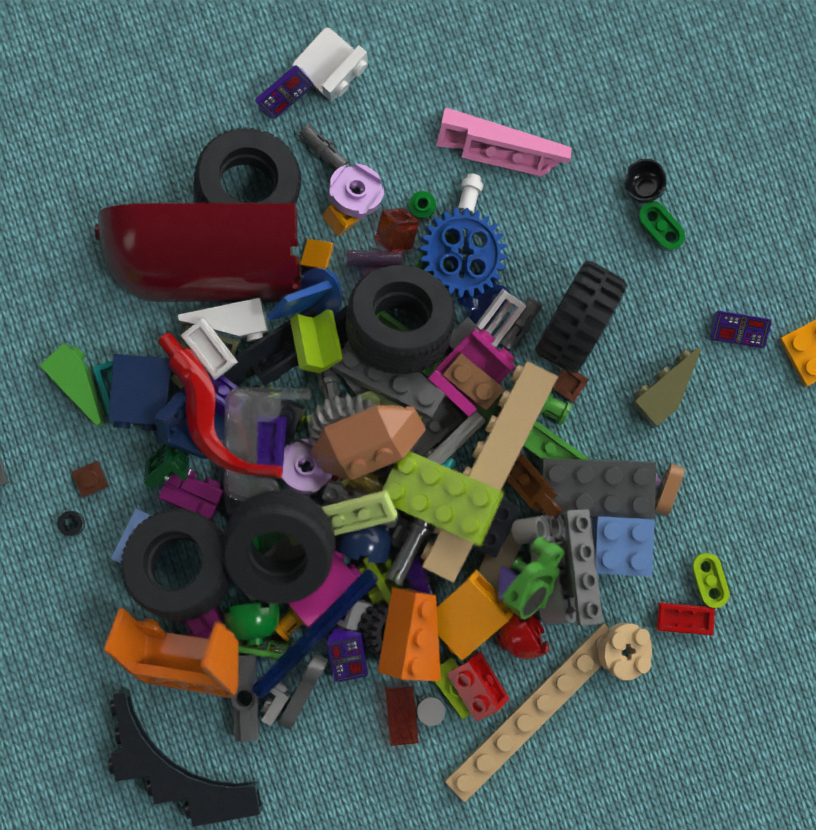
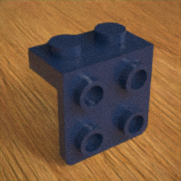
(173, 426)

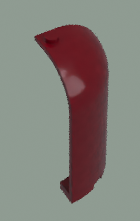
(201, 250)

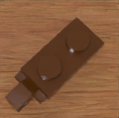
(533, 487)

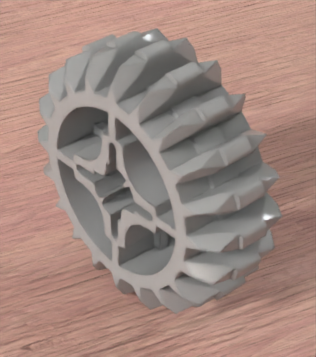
(335, 411)

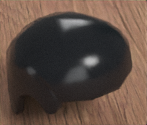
(645, 181)

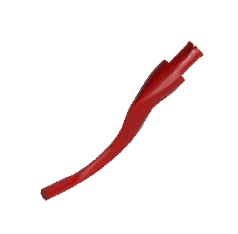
(201, 410)

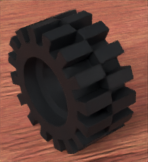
(372, 627)

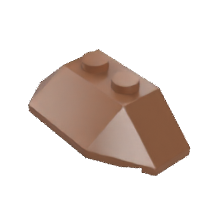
(367, 440)

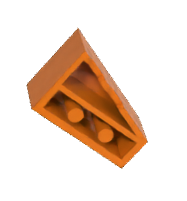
(411, 637)

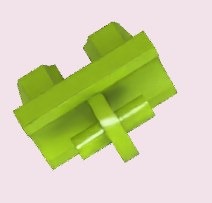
(384, 585)

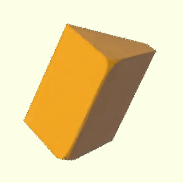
(338, 221)
(317, 254)

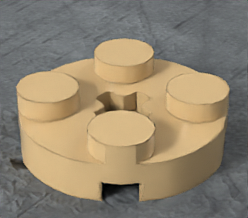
(639, 654)

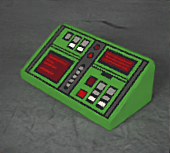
(272, 647)

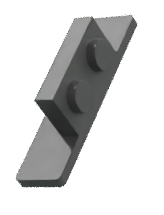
(581, 567)

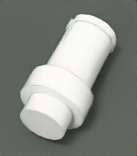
(471, 188)

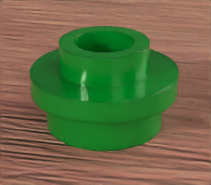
(419, 212)

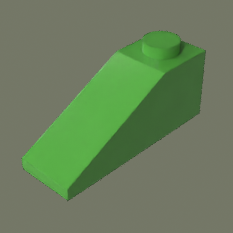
(75, 379)

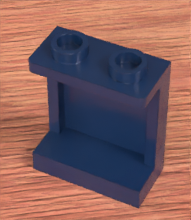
(138, 390)

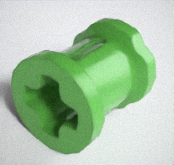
(556, 409)

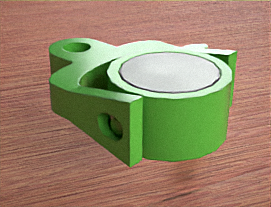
(536, 580)

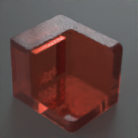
(397, 230)

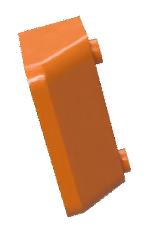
(175, 659)

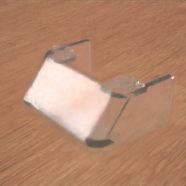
(242, 411)

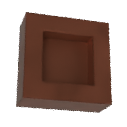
(569, 385)
(90, 479)

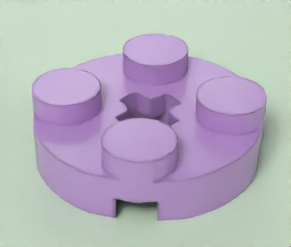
(355, 204)
(292, 476)

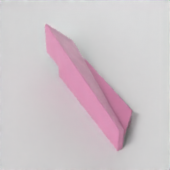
(499, 144)

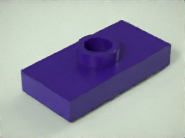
(271, 441)

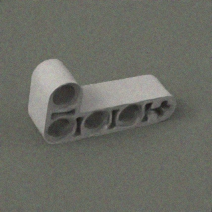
(559, 607)

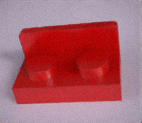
(478, 687)

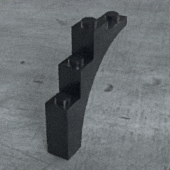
(139, 757)

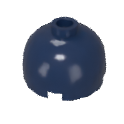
(365, 542)

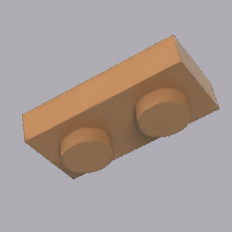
(473, 381)

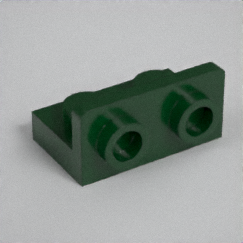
(162, 462)

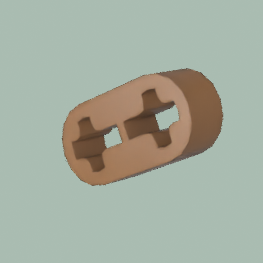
(668, 489)

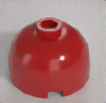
(523, 637)

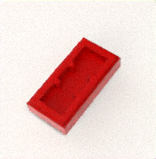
(685, 618)

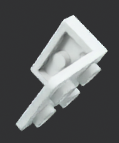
(332, 63)

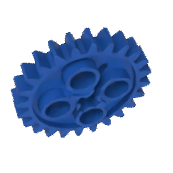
(486, 256)

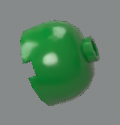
(252, 621)

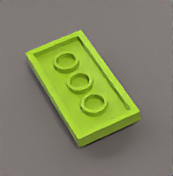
(443, 497)

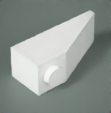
(237, 320)

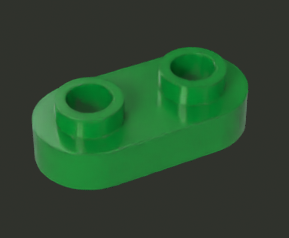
(662, 225)

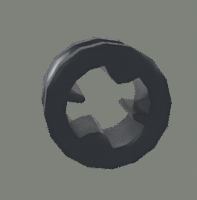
(68, 515)

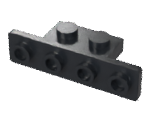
(268, 356)

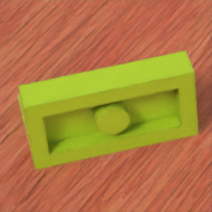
(316, 341)

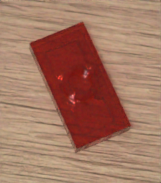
(401, 715)

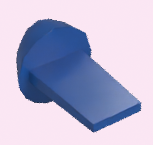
(318, 290)

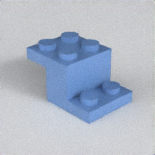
(623, 545)

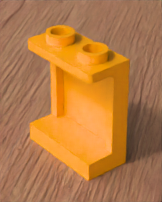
(471, 615)

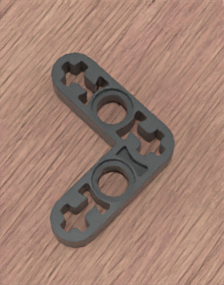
(303, 690)

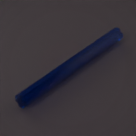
(315, 633)

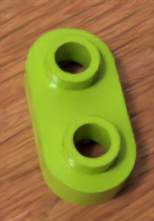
(710, 579)

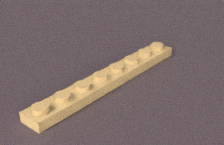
(528, 717)

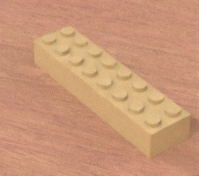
(494, 457)

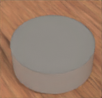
(431, 711)

